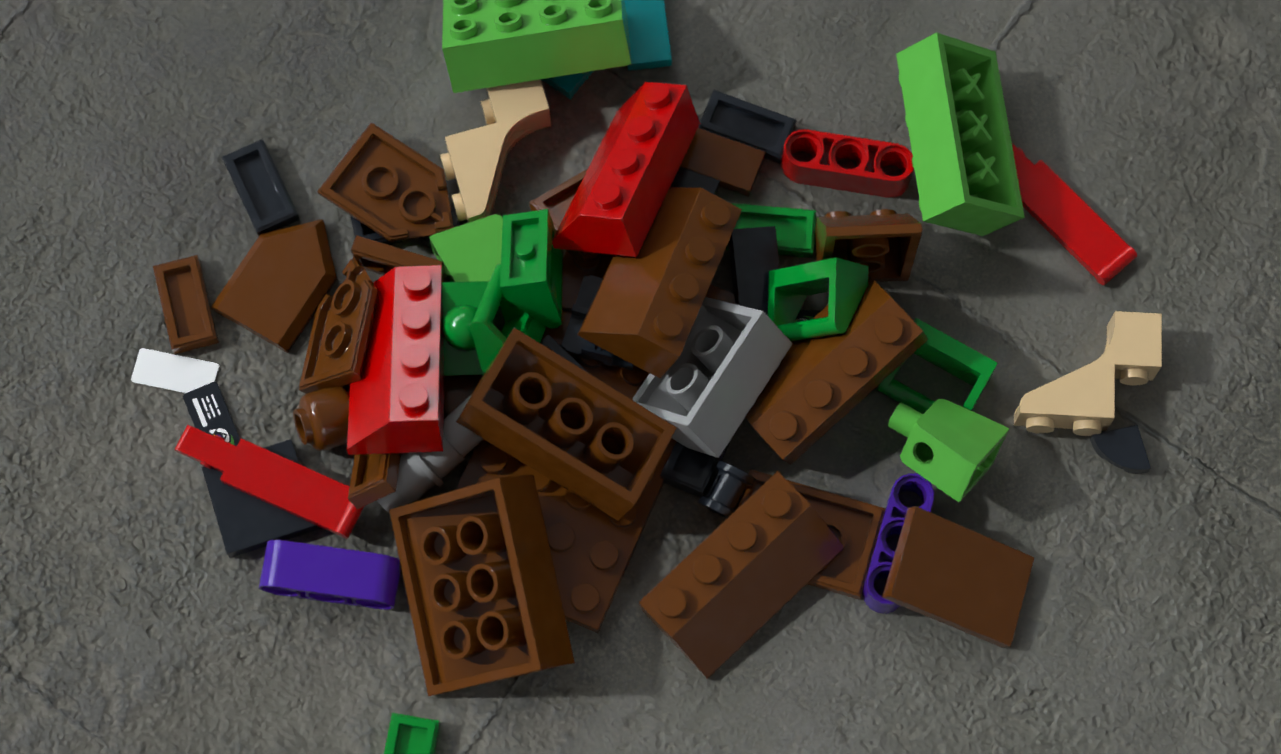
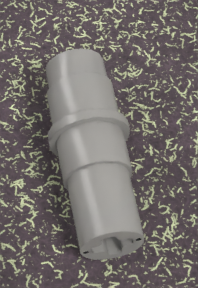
(426, 469)

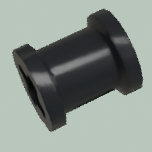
(726, 490)

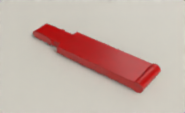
(1071, 220)
(274, 480)

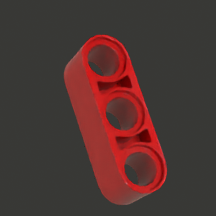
(867, 153)

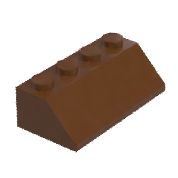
(654, 298)
(833, 373)
(567, 425)
(741, 575)

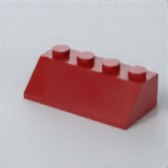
(630, 172)
(403, 378)

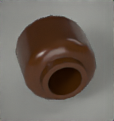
(323, 418)

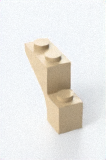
(480, 154)
(1087, 395)

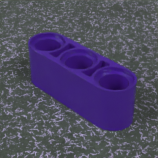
(892, 524)
(330, 574)

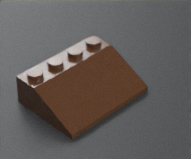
(481, 584)

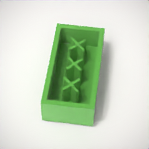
(531, 40)
(959, 135)

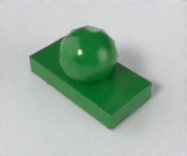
(459, 308)

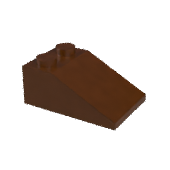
(878, 240)

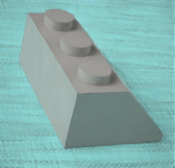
(716, 376)

